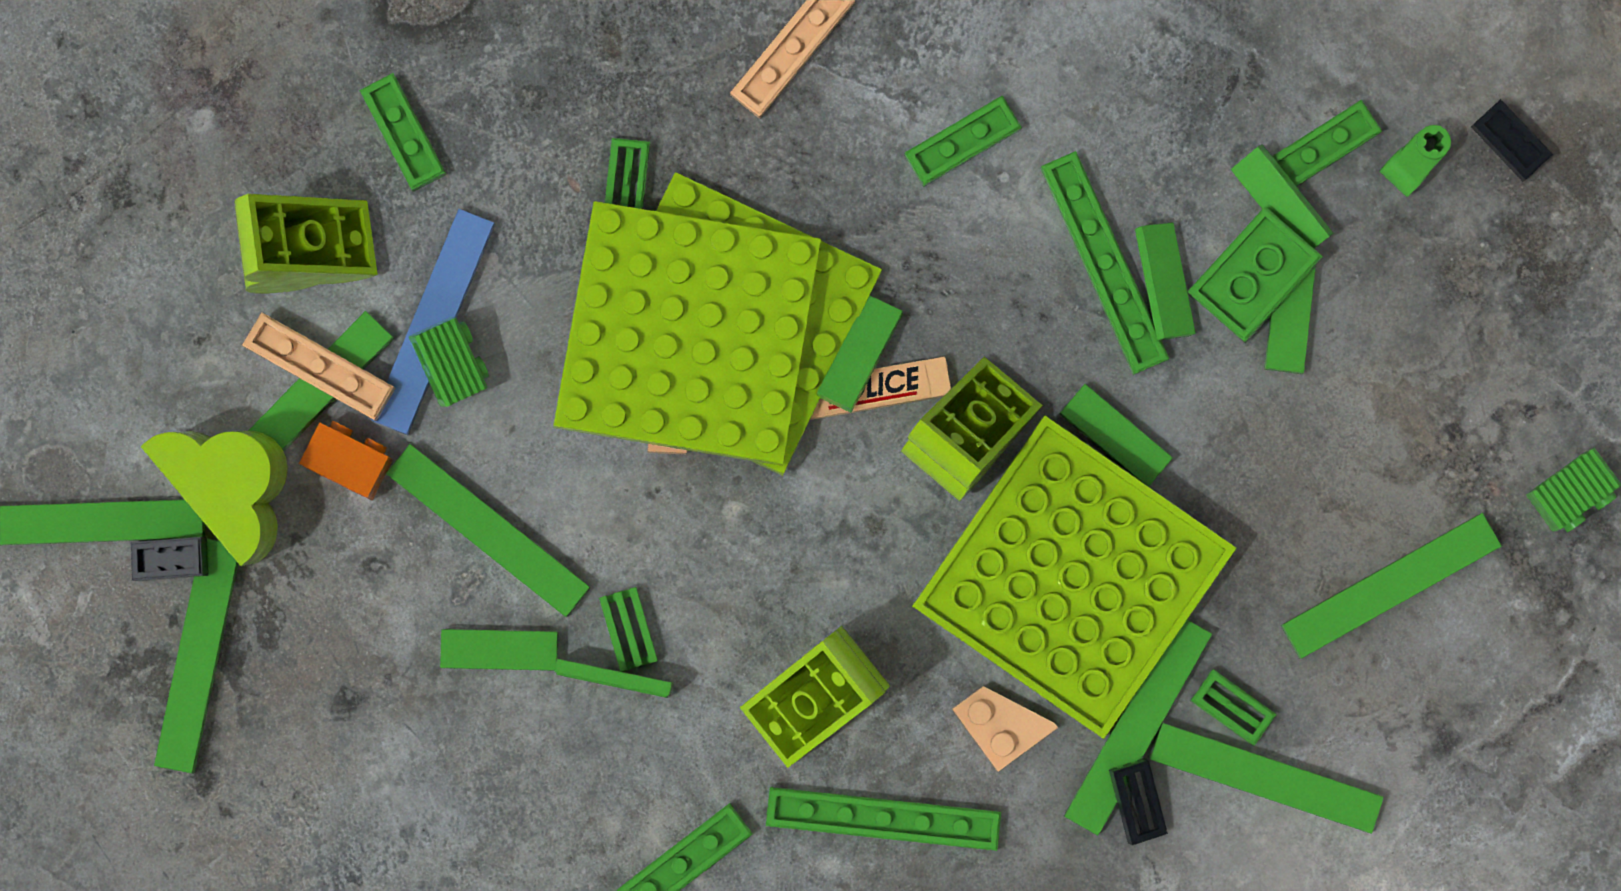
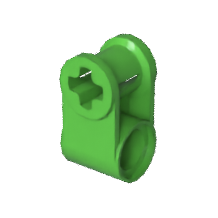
(1413, 162)

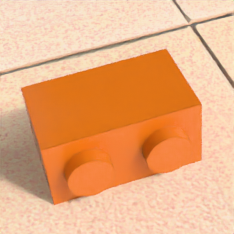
(345, 460)

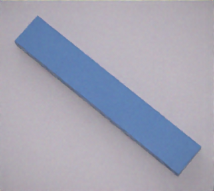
(439, 301)

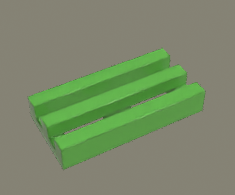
(630, 145)
(619, 599)
(1205, 688)

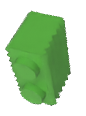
(449, 361)
(1574, 490)

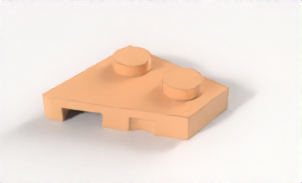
(1001, 726)

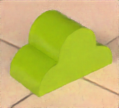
(303, 242)
(970, 428)
(227, 484)
(815, 696)

